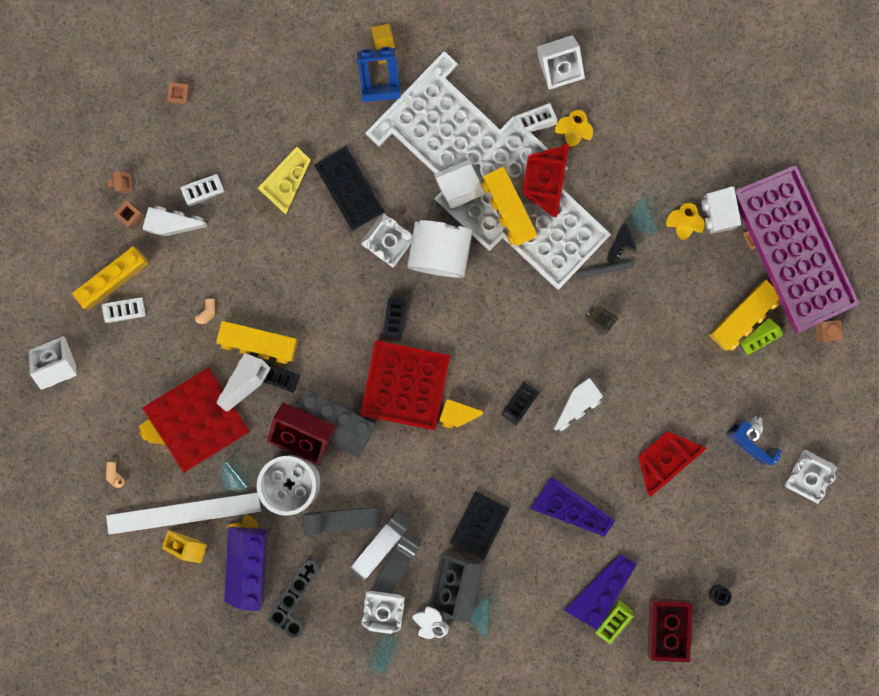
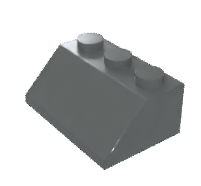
(456, 587)

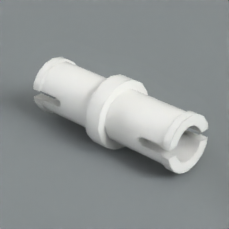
(756, 428)

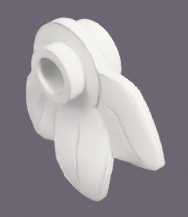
(431, 623)

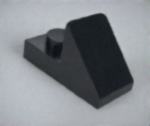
(622, 239)

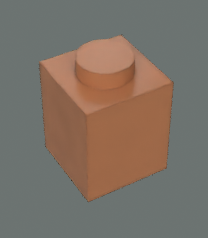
(129, 215)
(829, 331)

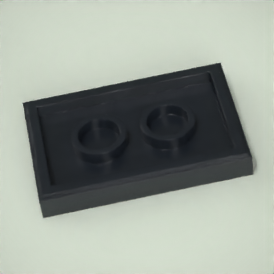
(479, 525)

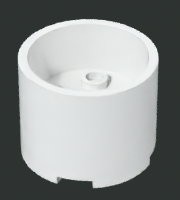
(439, 249)
(278, 496)

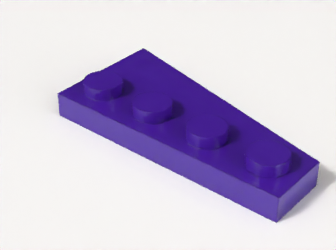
(569, 507)
(599, 596)

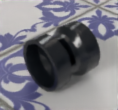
(716, 595)

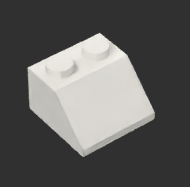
(561, 62)
(721, 210)
(51, 363)

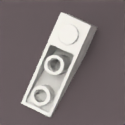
(166, 223)
(245, 379)
(580, 398)

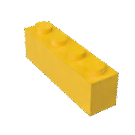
(509, 207)
(110, 278)
(745, 315)
(257, 341)

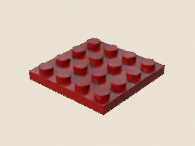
(405, 385)
(193, 422)

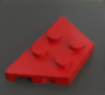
(545, 178)
(666, 459)

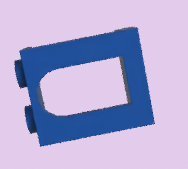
(378, 92)
(737, 434)

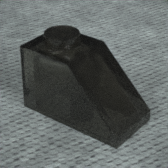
(600, 319)

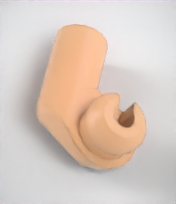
(208, 314)
(112, 476)

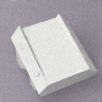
(459, 184)
(387, 240)
(811, 476)
(383, 612)

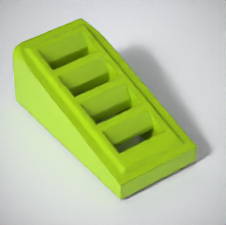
(763, 335)
(619, 606)

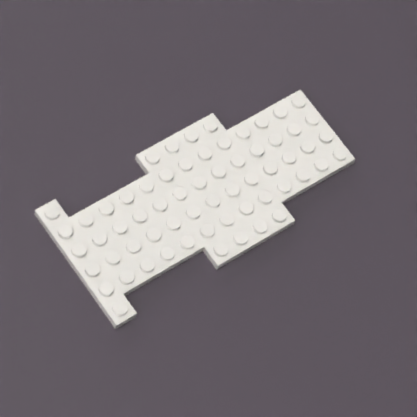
(447, 130)

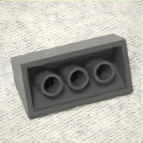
(350, 430)

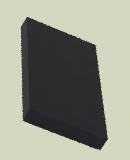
(349, 188)

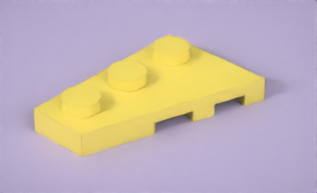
(285, 180)

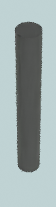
(604, 269)

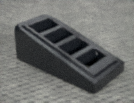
(403, 303)
(292, 381)
(508, 415)

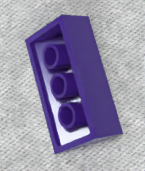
(245, 567)

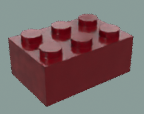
(300, 433)
(669, 630)

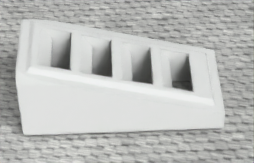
(544, 123)
(192, 186)
(107, 314)

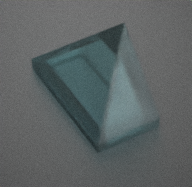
(642, 220)
(231, 479)
(480, 616)
(383, 653)

